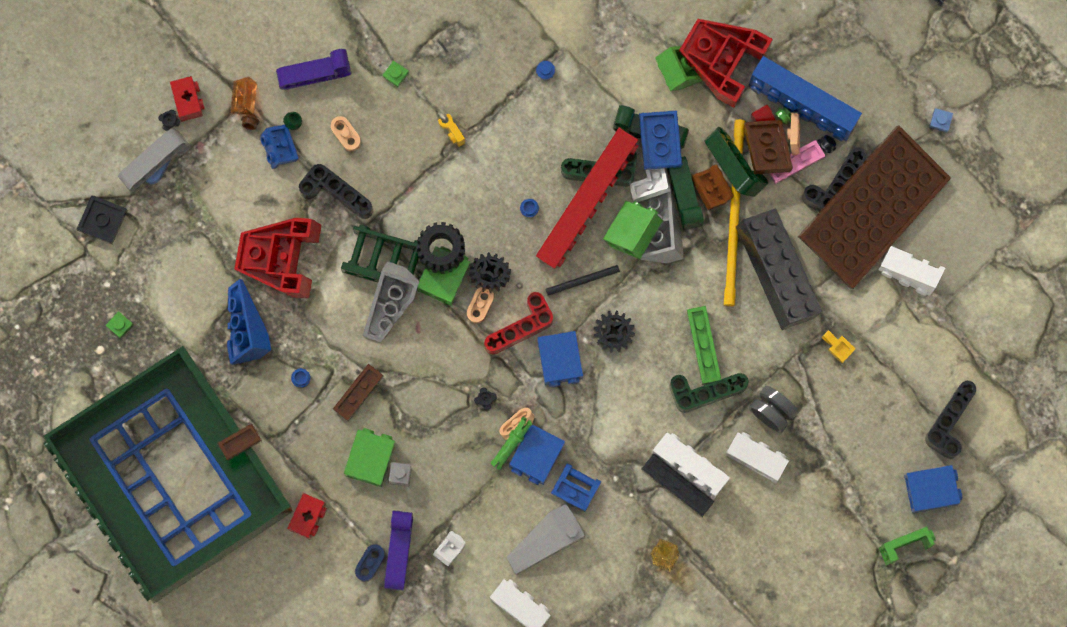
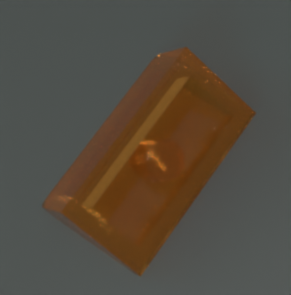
(243, 96)

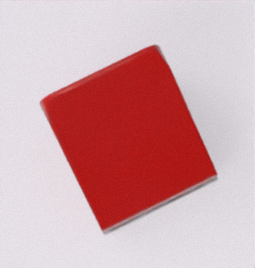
(763, 114)

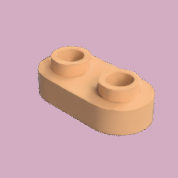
(346, 134)
(479, 305)
(514, 420)

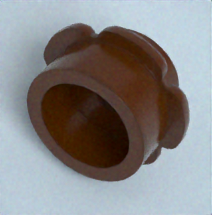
(250, 122)

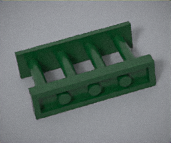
(370, 272)

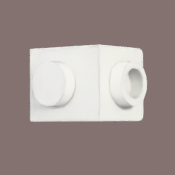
(449, 548)

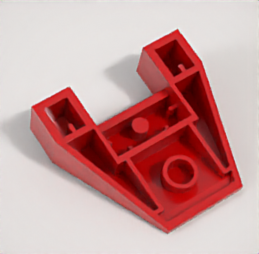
(716, 51)
(273, 253)

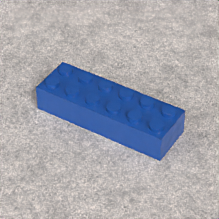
(804, 99)

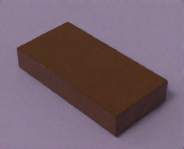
(239, 442)

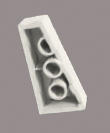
(691, 465)

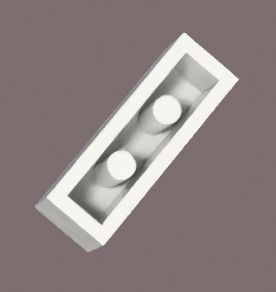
(757, 457)
(520, 605)

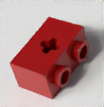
(187, 109)
(298, 522)

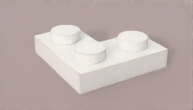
(654, 185)

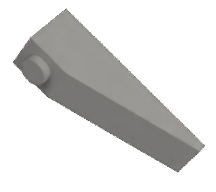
(667, 241)
(392, 297)
(554, 533)

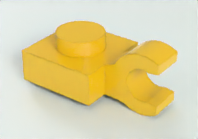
(454, 133)
(840, 347)

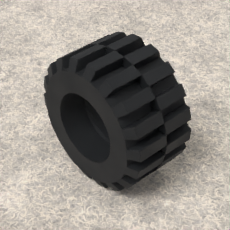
(440, 232)

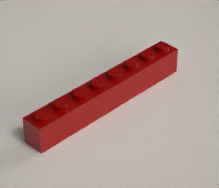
(587, 197)

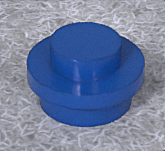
(545, 70)
(529, 208)
(300, 378)

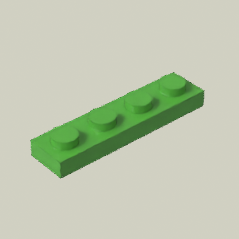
(703, 345)

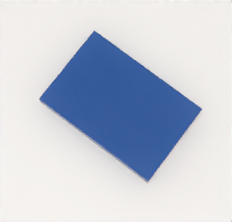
(660, 140)

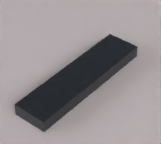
(677, 485)

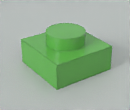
(395, 74)
(119, 325)

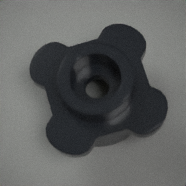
(171, 114)
(827, 143)
(490, 398)

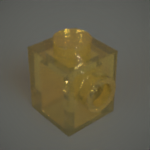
(665, 555)

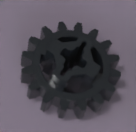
(489, 273)
(619, 338)

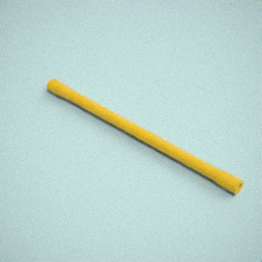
(730, 290)

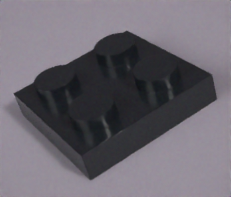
(102, 219)

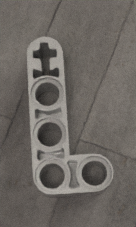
(153, 158)

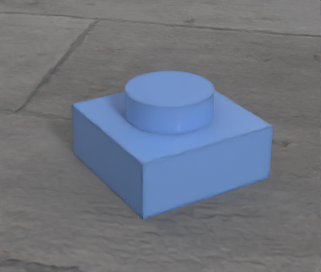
(941, 120)

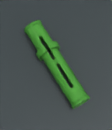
(515, 437)

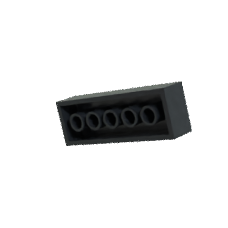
(778, 269)

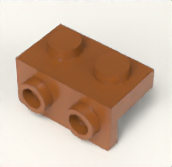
(712, 187)

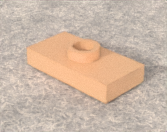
(794, 134)

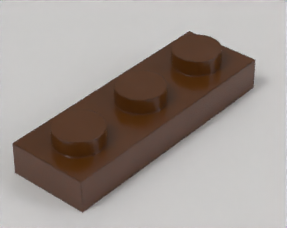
(358, 392)

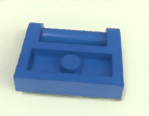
(573, 493)

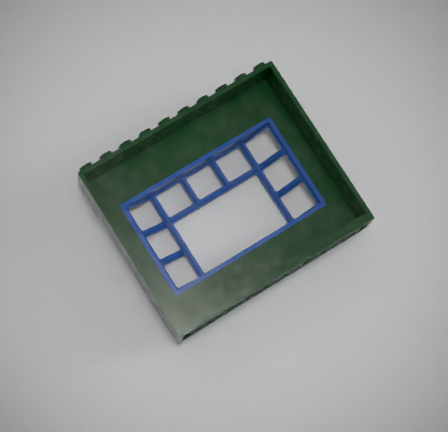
(112, 500)

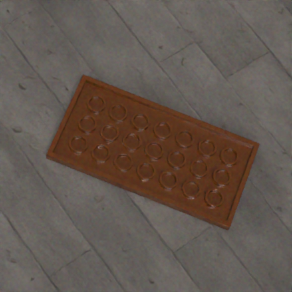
(874, 207)

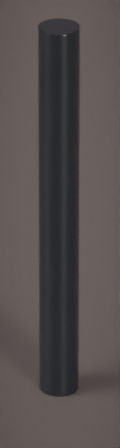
(582, 280)

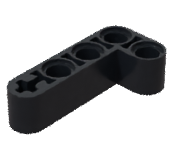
(839, 180)
(339, 193)
(953, 416)

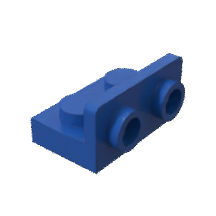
(278, 146)

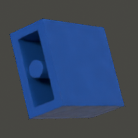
(560, 359)
(536, 455)
(933, 489)

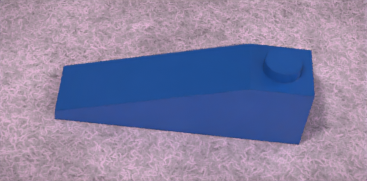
(248, 334)

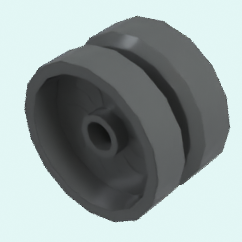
(773, 409)

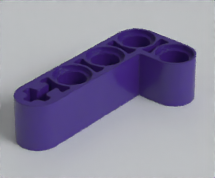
(314, 71)
(398, 550)

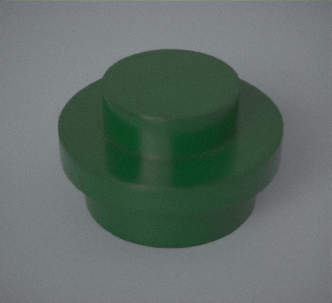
(292, 120)

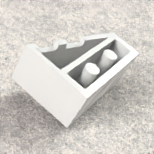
(911, 271)

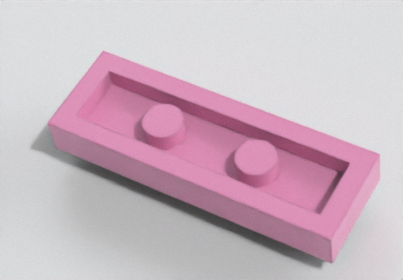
(808, 155)

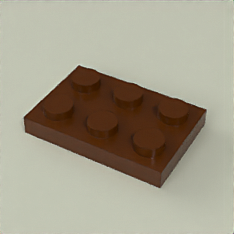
(767, 147)

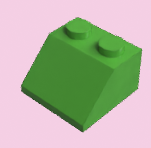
(676, 69)

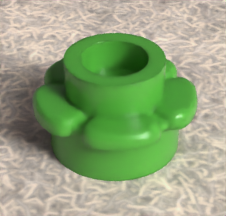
(784, 115)

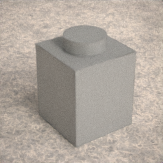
(400, 474)

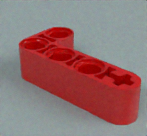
(516, 327)

